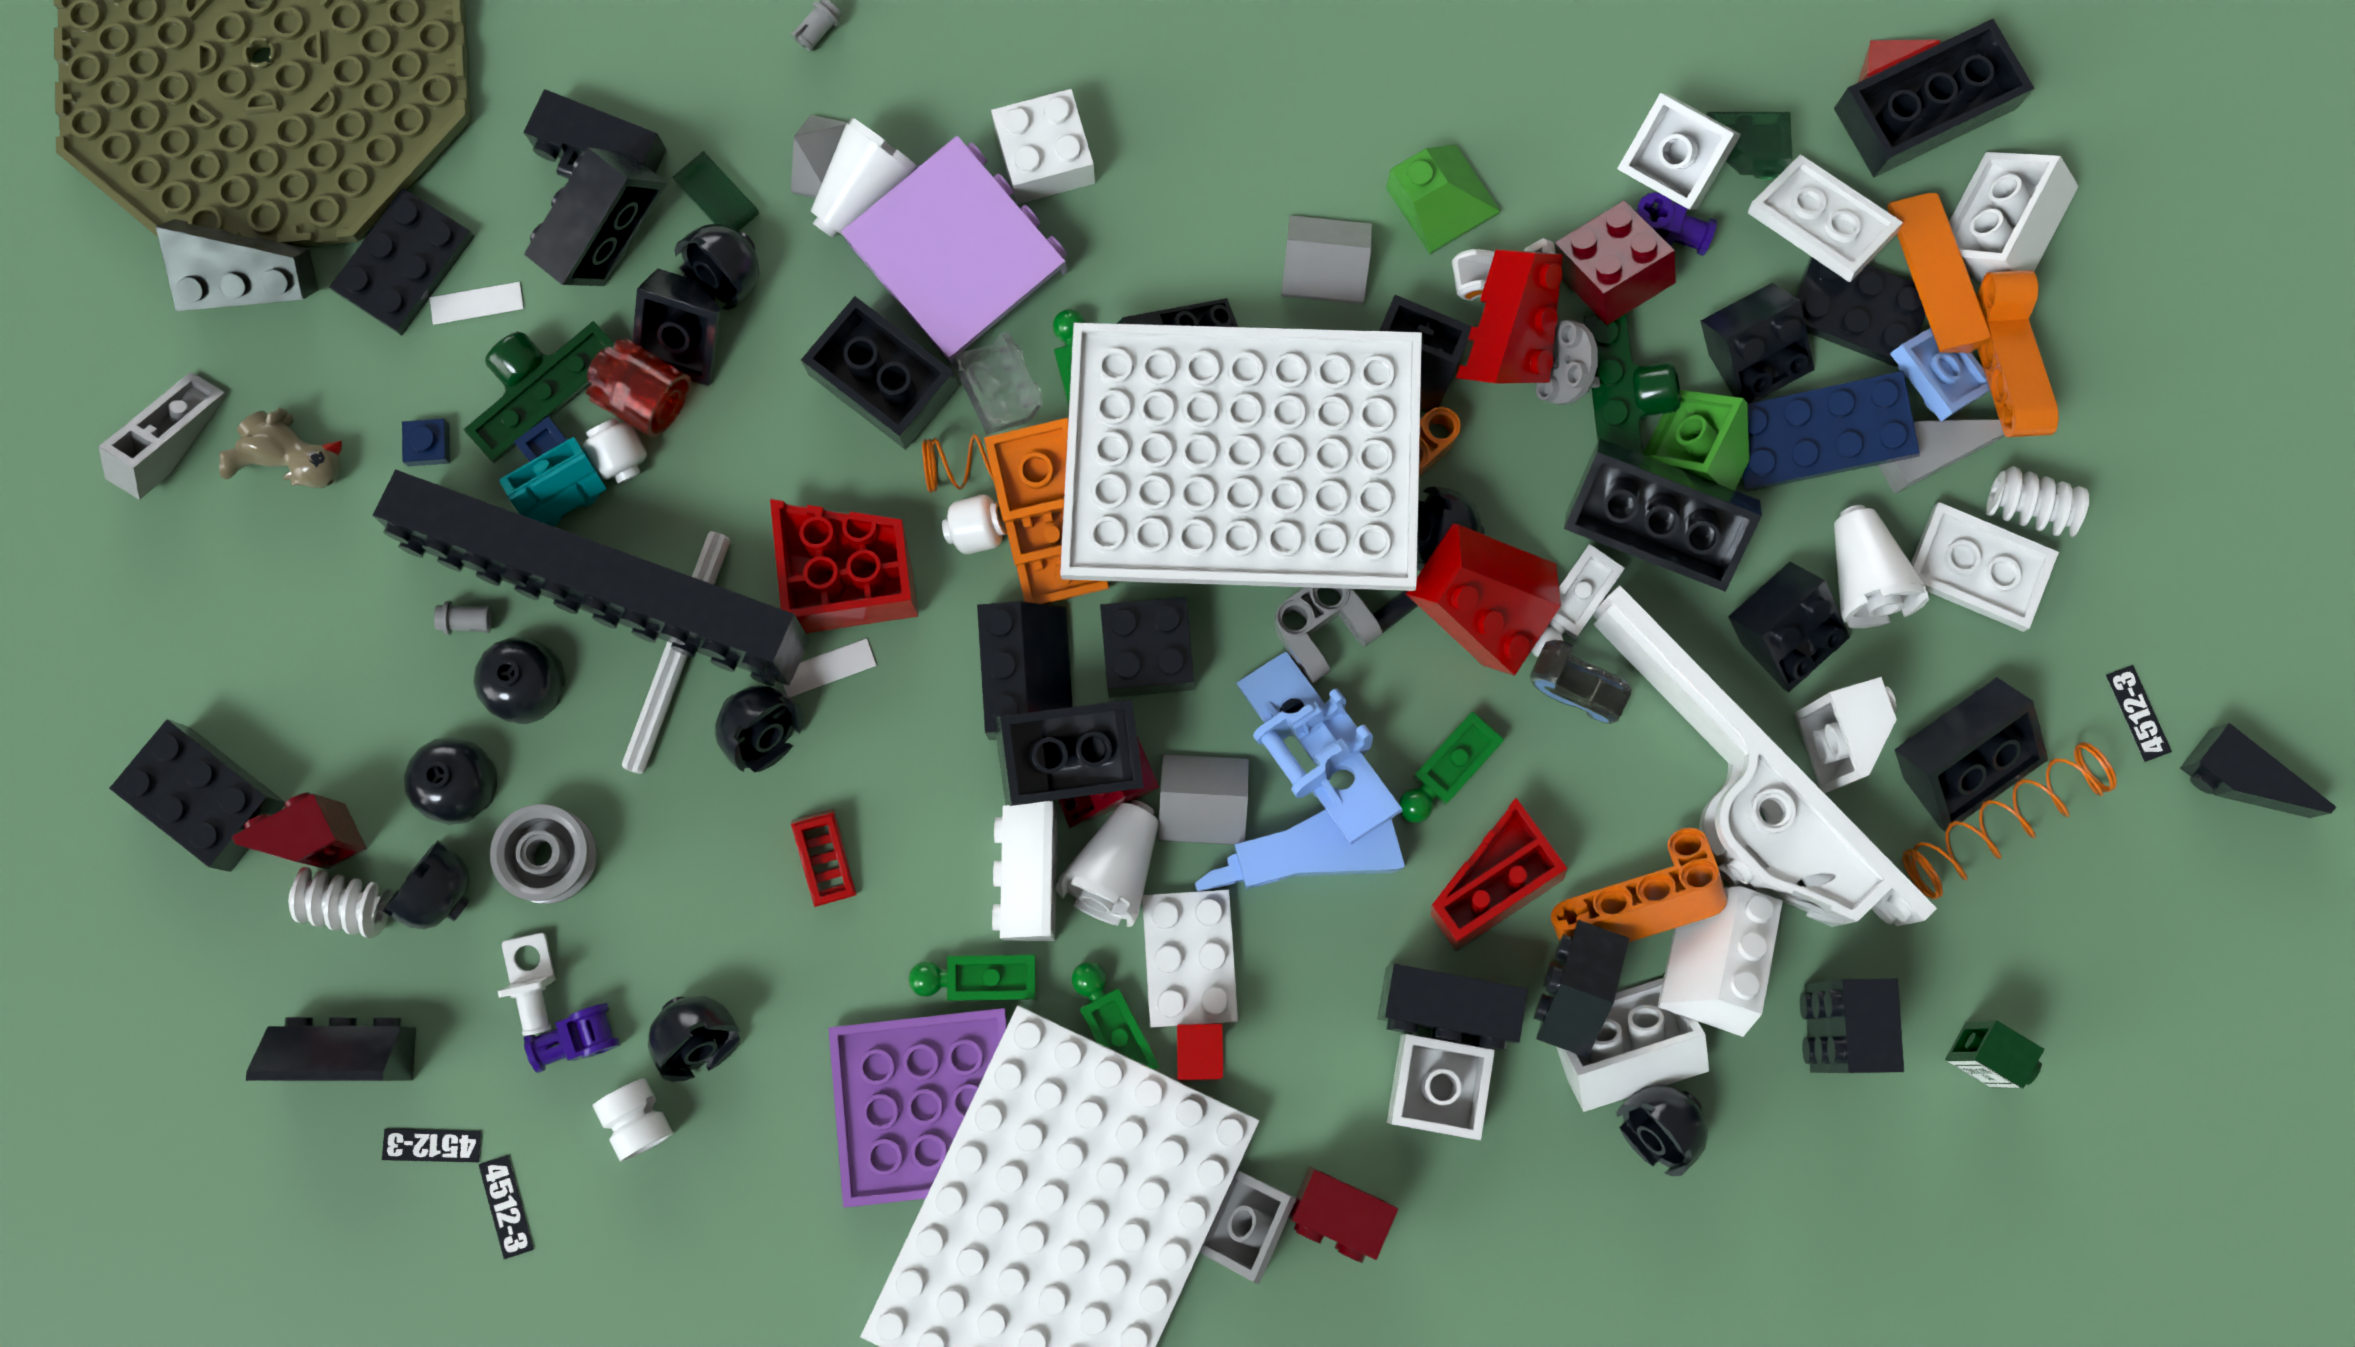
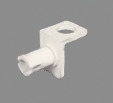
(529, 984)

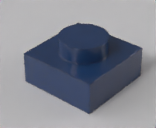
(540, 439)
(425, 442)

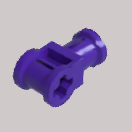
(1674, 224)
(579, 1036)

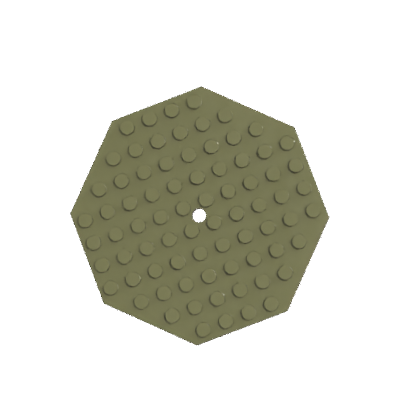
(291, 150)

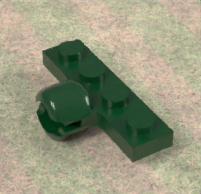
(533, 386)
(1626, 389)

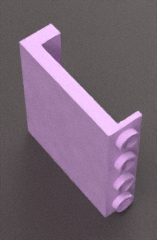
(955, 247)

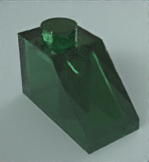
(1764, 142)

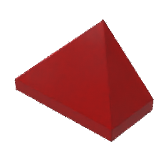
(1887, 53)

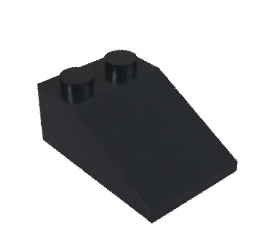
(1068, 752)

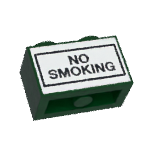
(1996, 1055)

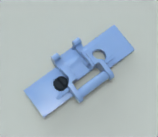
(1329, 738)

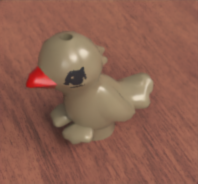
(272, 443)

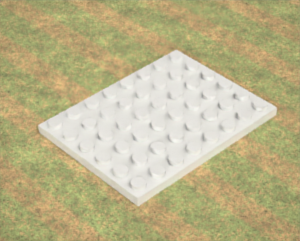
(1243, 456)
(1062, 1202)

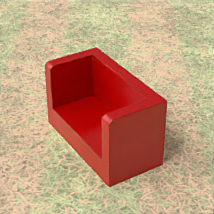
(1199, 1051)

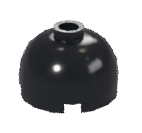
(720, 262)
(1436, 517)
(532, 689)
(756, 726)
(450, 780)
(431, 890)
(689, 1035)
(1665, 1127)

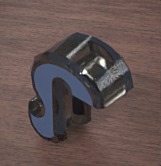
(1579, 682)

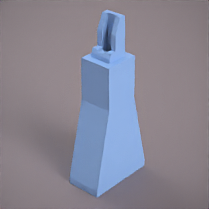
(1307, 850)

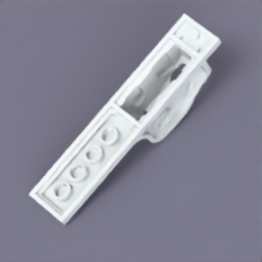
(1803, 828)

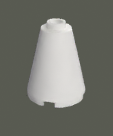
(857, 177)
(1873, 571)
(1113, 866)

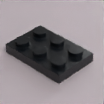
(402, 261)
(1864, 315)

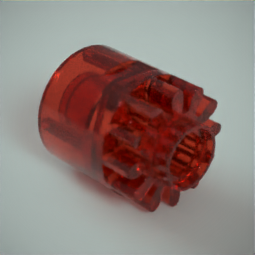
(637, 387)

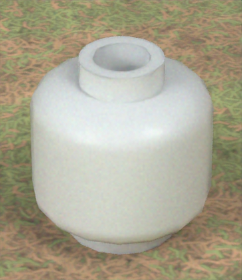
(614, 450)
(974, 524)

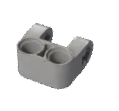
(1317, 615)

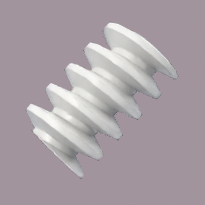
(2038, 499)
(338, 906)

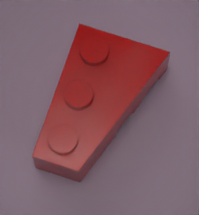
(1517, 320)
(1498, 879)

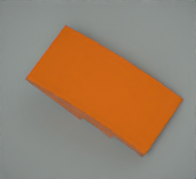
(1030, 490)

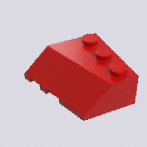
(841, 567)
(1488, 596)

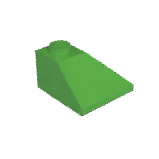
(1440, 195)
(1704, 437)

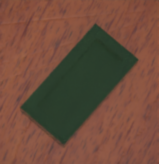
(715, 193)

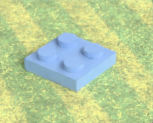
(1942, 379)

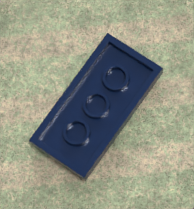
(1829, 431)

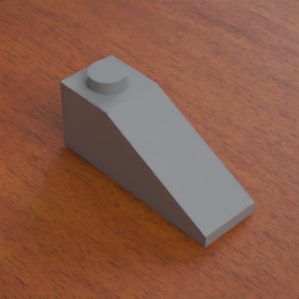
(159, 436)
(1939, 447)

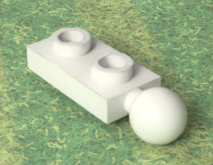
(1581, 595)

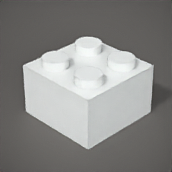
(1043, 146)
(1678, 151)
(1440, 1086)

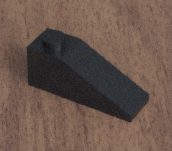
(2240, 770)

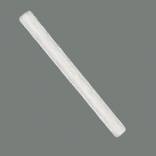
(670, 668)

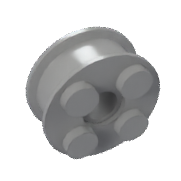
(515, 849)

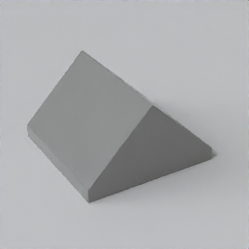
(1327, 260)
(1203, 799)
(1248, 1226)

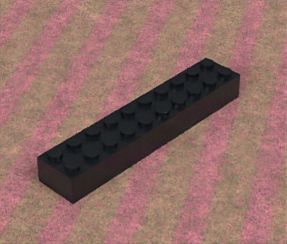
(592, 579)

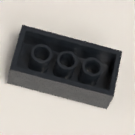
(1933, 97)
(1663, 514)

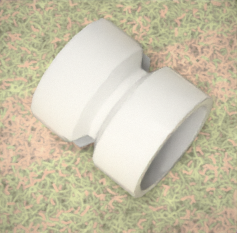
(632, 1119)

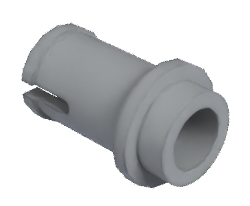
(816, 24)
(462, 618)

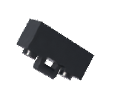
(568, 128)

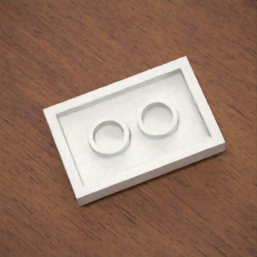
(1825, 218)
(1983, 566)
(1189, 958)

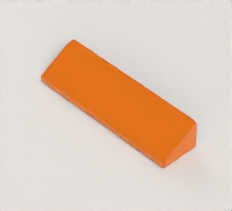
(1940, 274)

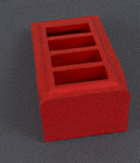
(810, 822)

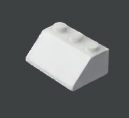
(2011, 211)
(1847, 731)
(1026, 872)
(1723, 963)
(1636, 1050)

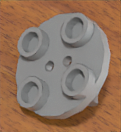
(1573, 364)

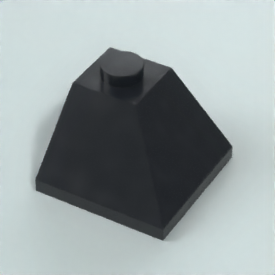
(677, 323)

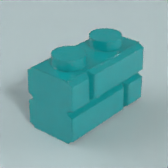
(553, 484)

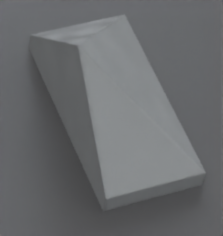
(813, 152)

